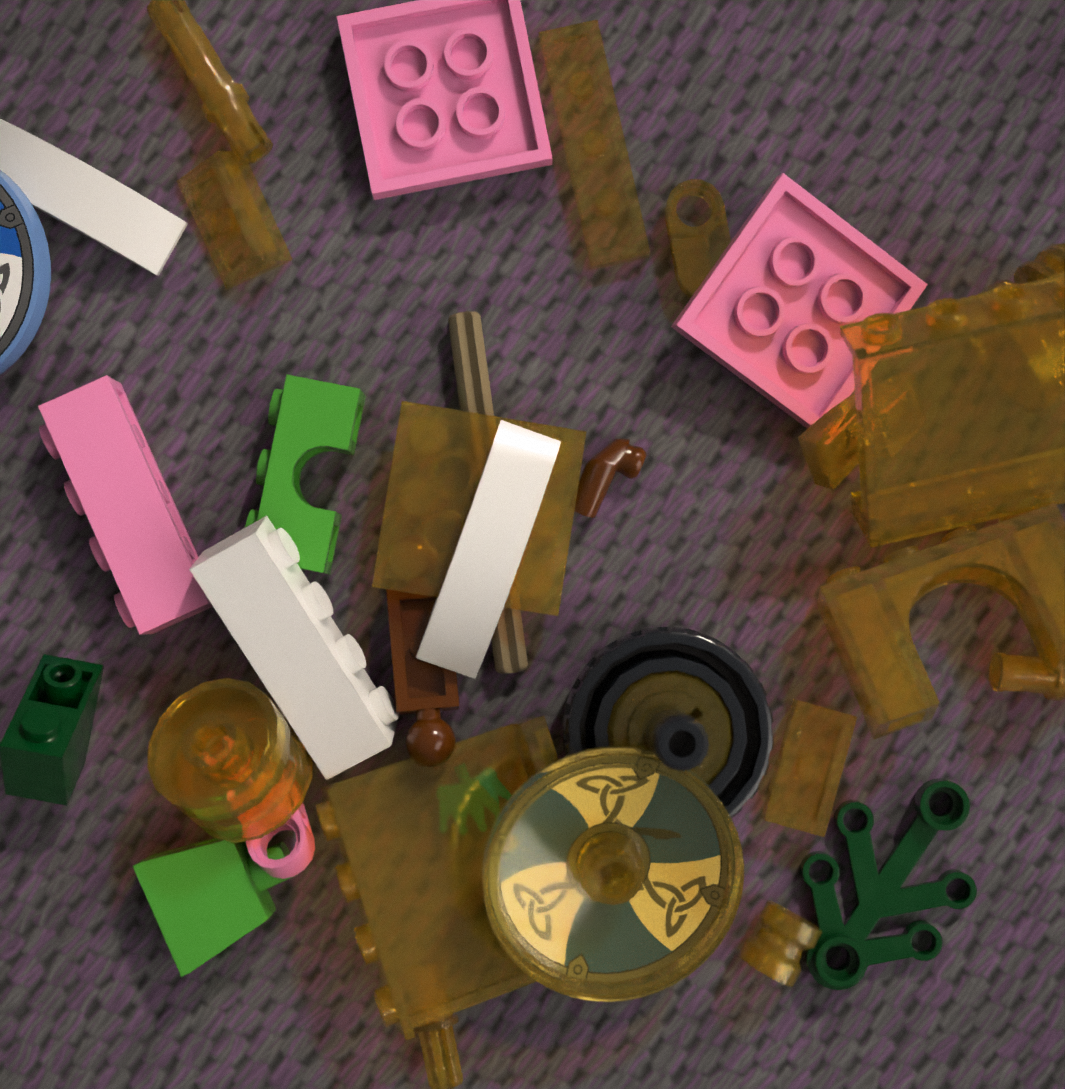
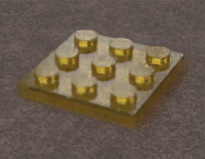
(431, 492)

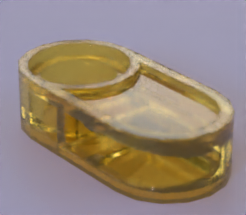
(696, 248)

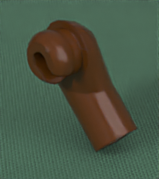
(601, 470)

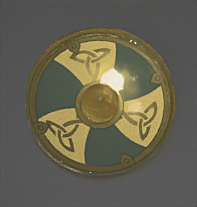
(612, 874)

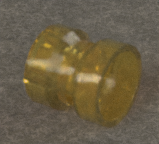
(779, 943)

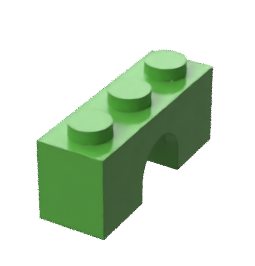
(308, 421)

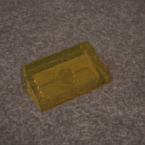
(233, 218)

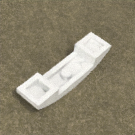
(89, 200)
(489, 549)

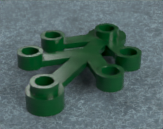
(880, 891)

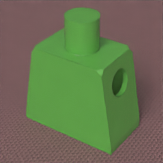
(207, 896)

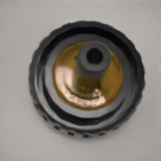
(681, 700)

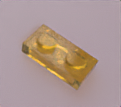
(808, 768)

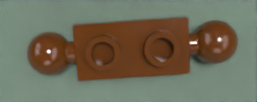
(419, 685)

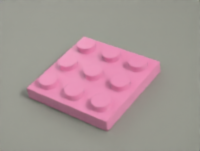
(443, 93)
(785, 291)

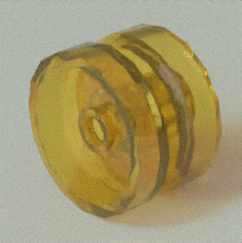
(229, 760)

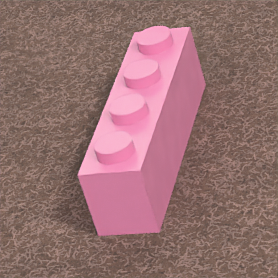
(126, 504)

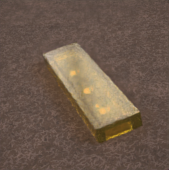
(594, 144)

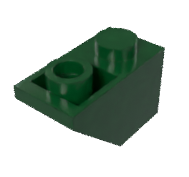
(51, 730)

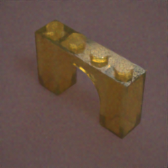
(871, 608)

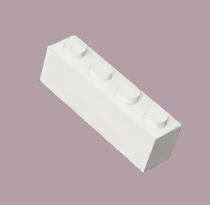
(297, 646)

